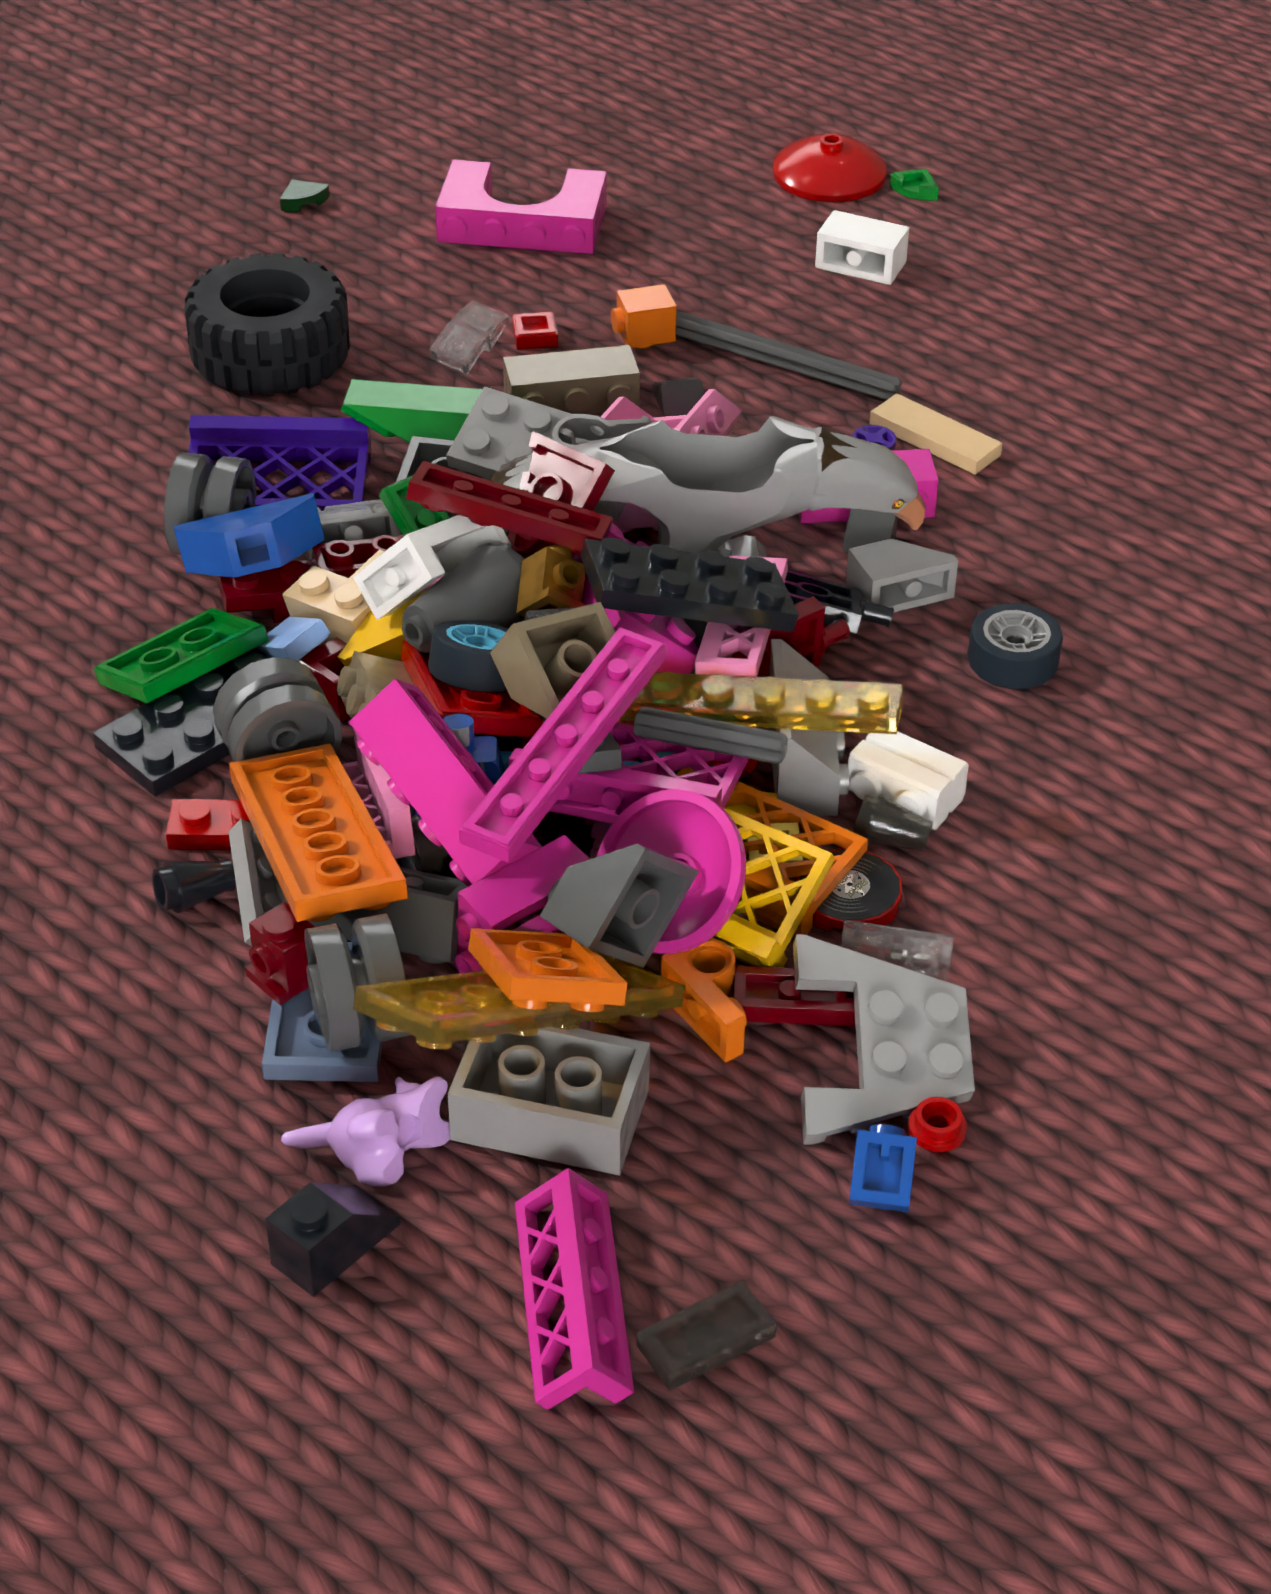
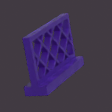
(286, 440)

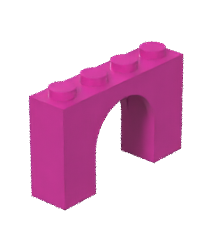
(561, 224)

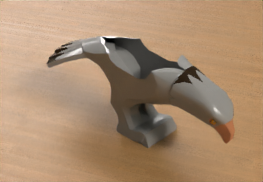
(725, 485)

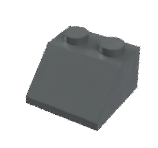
(619, 901)

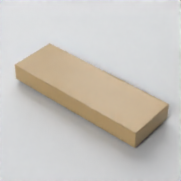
(936, 432)

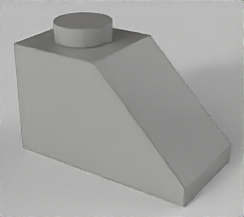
(901, 574)

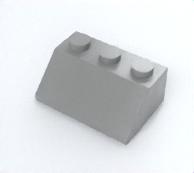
(811, 769)

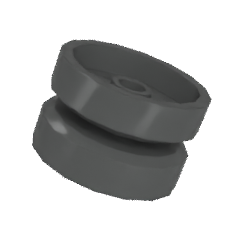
(205, 490)
(274, 710)
(335, 974)

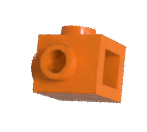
(645, 316)

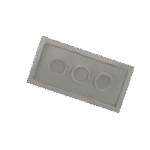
(502, 429)

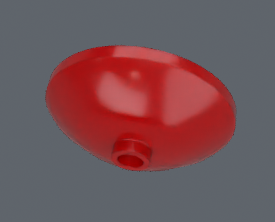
(829, 168)

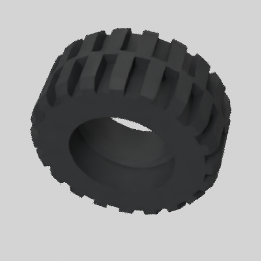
(267, 324)

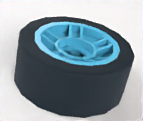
(463, 655)

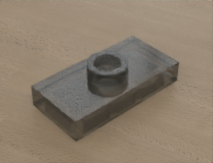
(706, 1335)

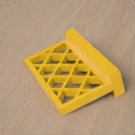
(749, 940)

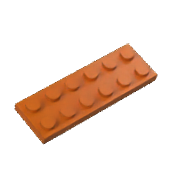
(317, 833)

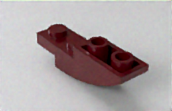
(265, 588)

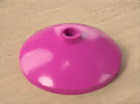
(699, 835)

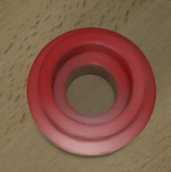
(937, 1124)

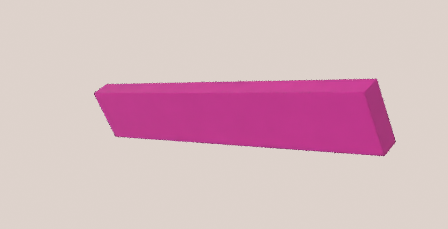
(562, 745)

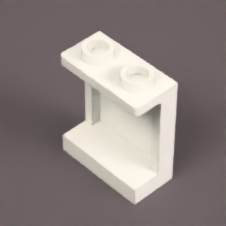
(420, 561)

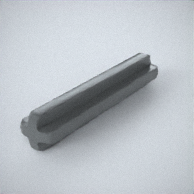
(710, 735)

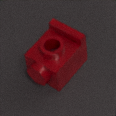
(278, 953)

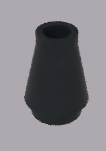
(189, 883)

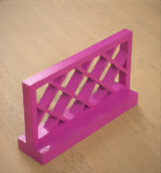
(608, 793)

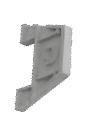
(907, 1039)

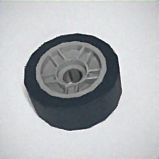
(1015, 646)

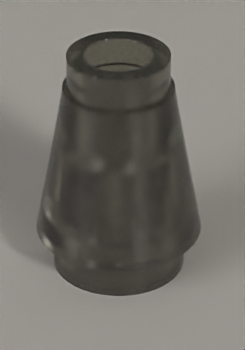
(891, 824)

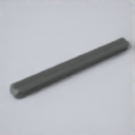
(787, 356)

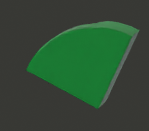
(915, 184)

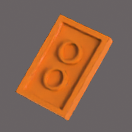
(546, 969)

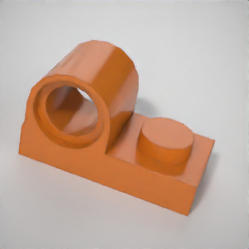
(709, 995)

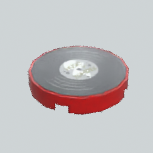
(866, 894)

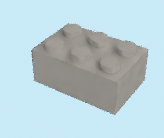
(552, 1096)

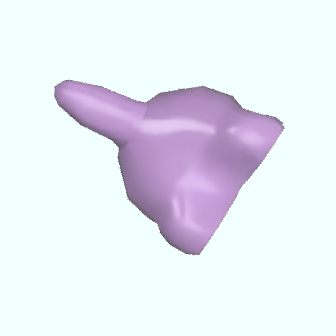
(375, 1132)

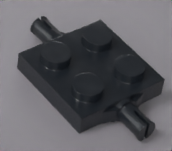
(840, 600)

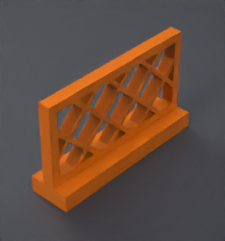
(813, 831)

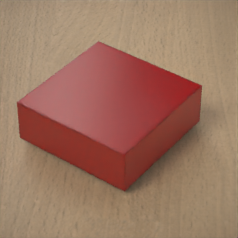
(534, 330)

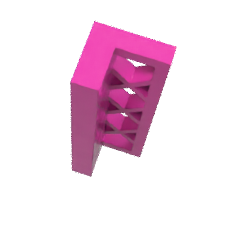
(590, 1286)

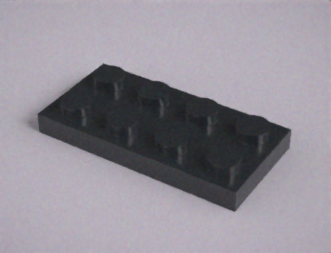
(688, 584)
(173, 733)

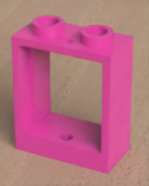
(512, 895)

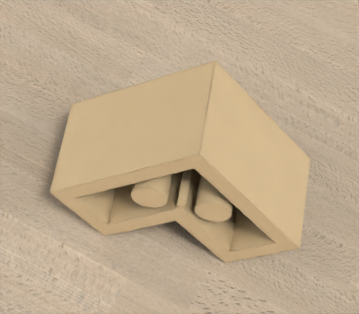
(331, 599)

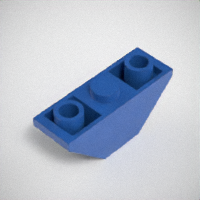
(250, 538)

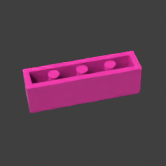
(429, 772)

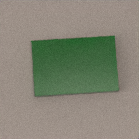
(180, 654)

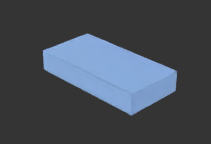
(294, 638)

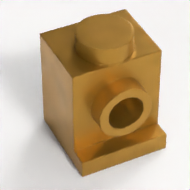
(550, 578)

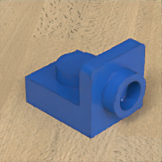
(883, 1168)

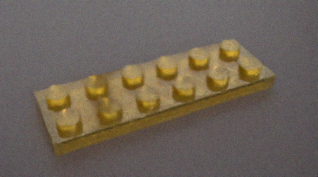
(477, 1010)

